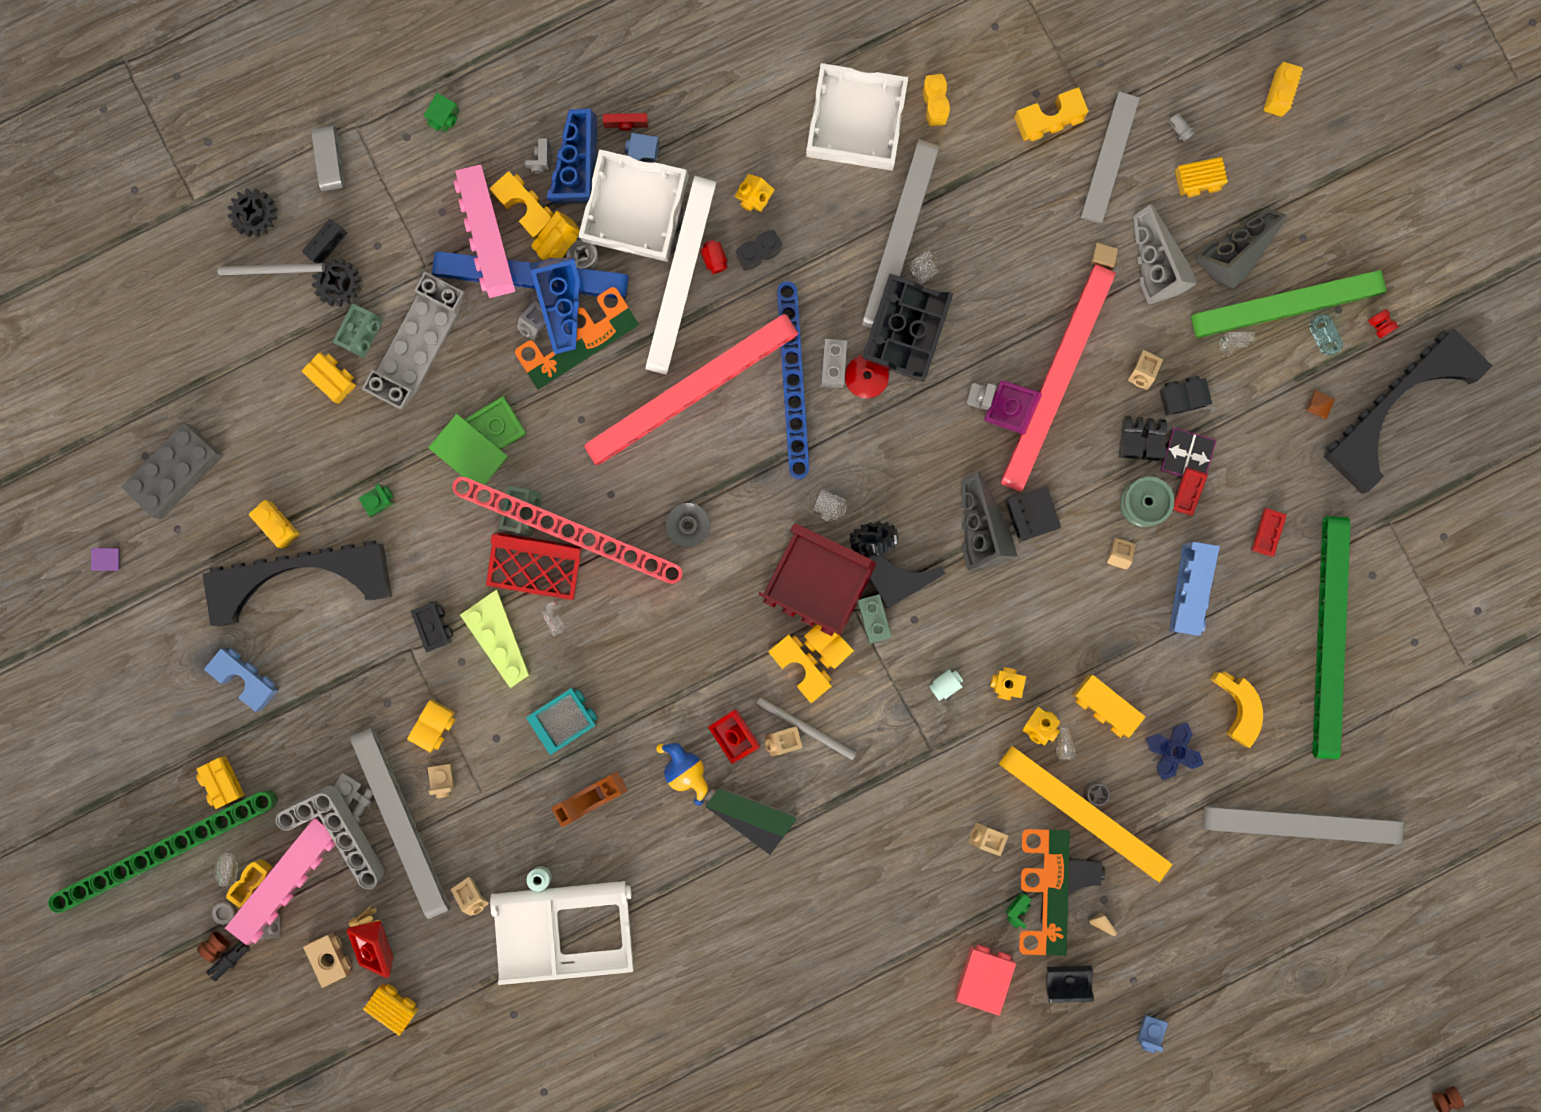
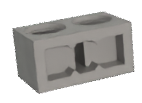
(834, 363)

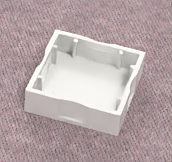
(856, 117)
(634, 205)

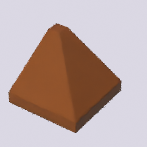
(1320, 404)

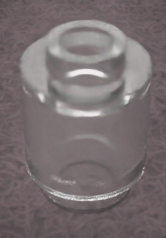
(226, 869)

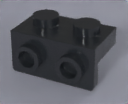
(432, 626)
(1069, 984)

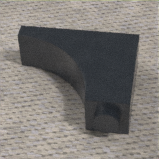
(897, 584)
(1082, 874)

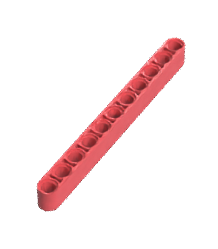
(1058, 377)
(691, 389)
(559, 522)

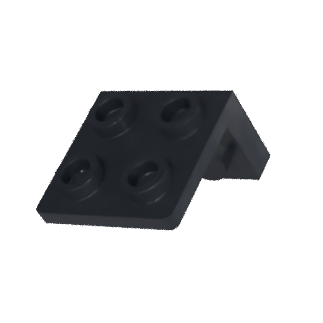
(1032, 514)

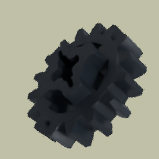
(249, 203)
(328, 285)
(874, 538)

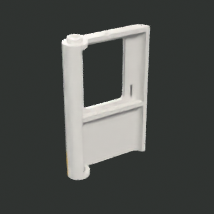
(530, 933)

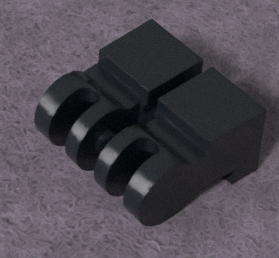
(1149, 448)

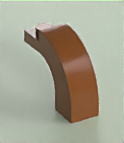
(589, 798)

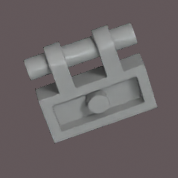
(349, 790)

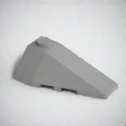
(1161, 261)

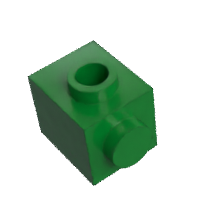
(441, 113)

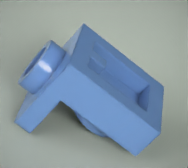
(1152, 1033)

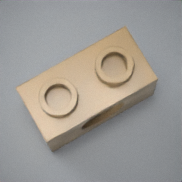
(327, 972)

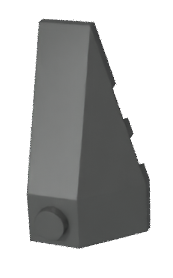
(1236, 255)
(986, 532)

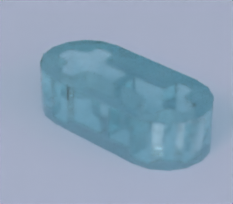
(1321, 337)

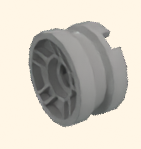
(590, 250)

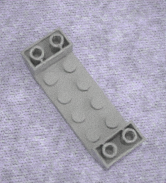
(416, 342)

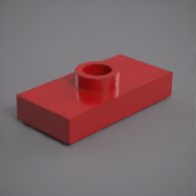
(625, 121)
(1189, 491)
(1268, 532)

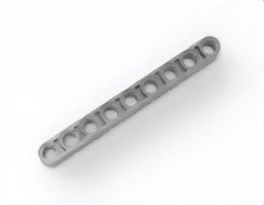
(903, 223)
(400, 823)
(1303, 825)

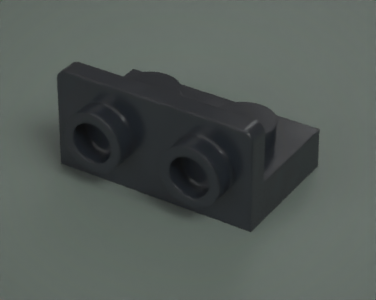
(324, 242)

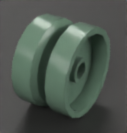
(1157, 494)

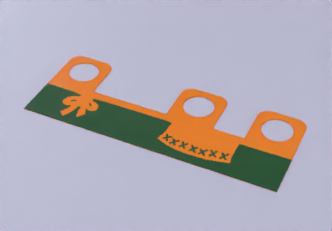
(588, 342)
(1054, 885)

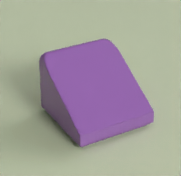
(105, 559)

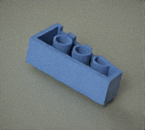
(1193, 588)

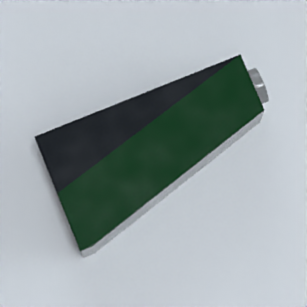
(752, 818)

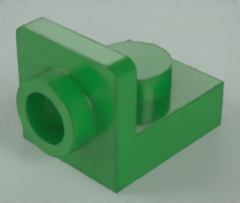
(377, 500)
(1017, 907)

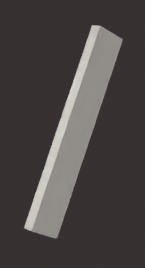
(1110, 157)

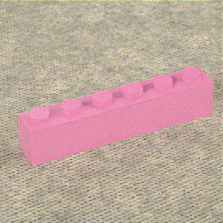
(485, 231)
(281, 882)

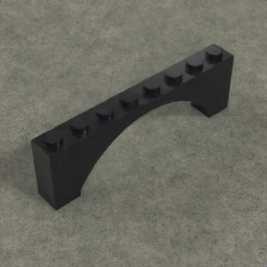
(1357, 450)
(231, 588)

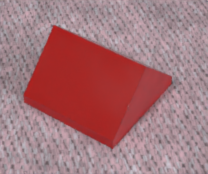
(734, 736)
(371, 947)

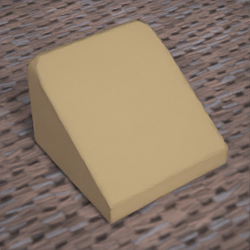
(1104, 256)
(1121, 553)

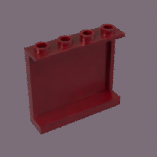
(818, 581)

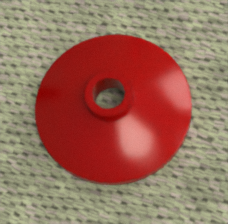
(866, 387)

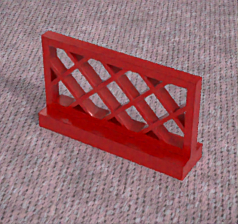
(534, 546)

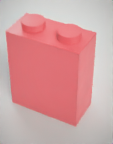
(985, 979)

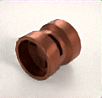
(213, 946)
(1448, 1100)

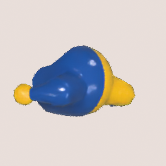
(684, 771)

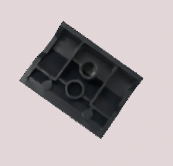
(907, 327)

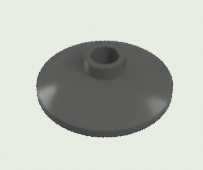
(679, 516)

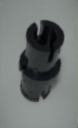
(228, 960)

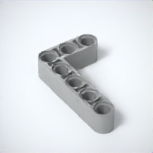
(337, 830)

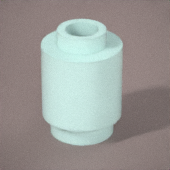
(946, 684)
(544, 873)

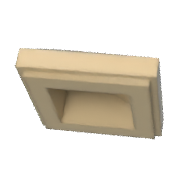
(1101, 922)

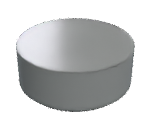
(223, 912)

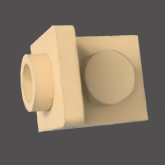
(1145, 370)
(783, 741)
(441, 780)
(988, 839)
(469, 897)

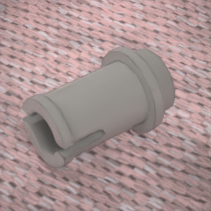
(1181, 127)

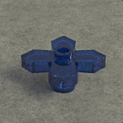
(1179, 739)

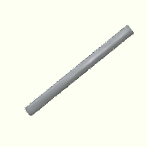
(271, 269)
(806, 728)

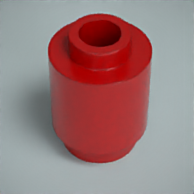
(714, 256)

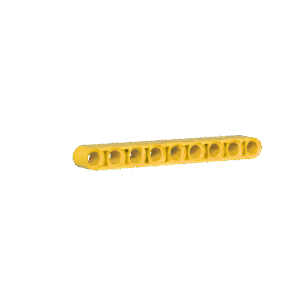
(1085, 814)

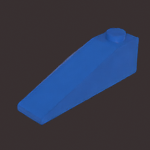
(558, 295)

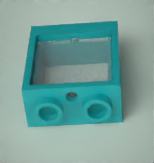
(562, 720)

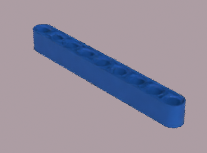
(464, 268)
(793, 391)

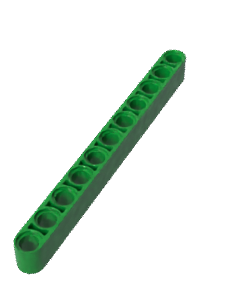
(1331, 637)
(154, 857)

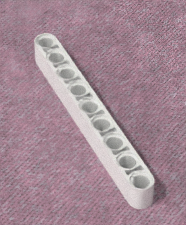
(680, 275)

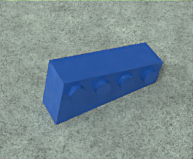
(575, 159)

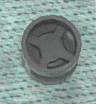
(1100, 795)

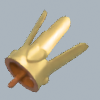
(363, 918)

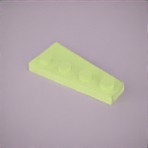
(494, 633)

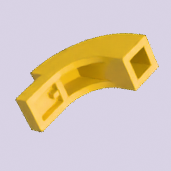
(1249, 708)

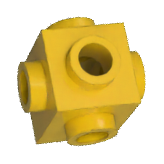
(754, 193)
(1015, 687)
(1042, 726)

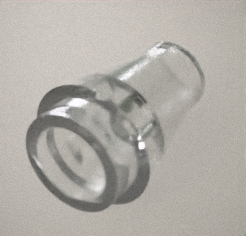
(1065, 745)

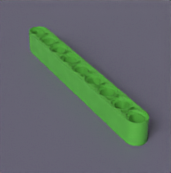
(1288, 304)

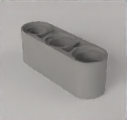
(328, 158)

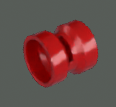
(1385, 328)

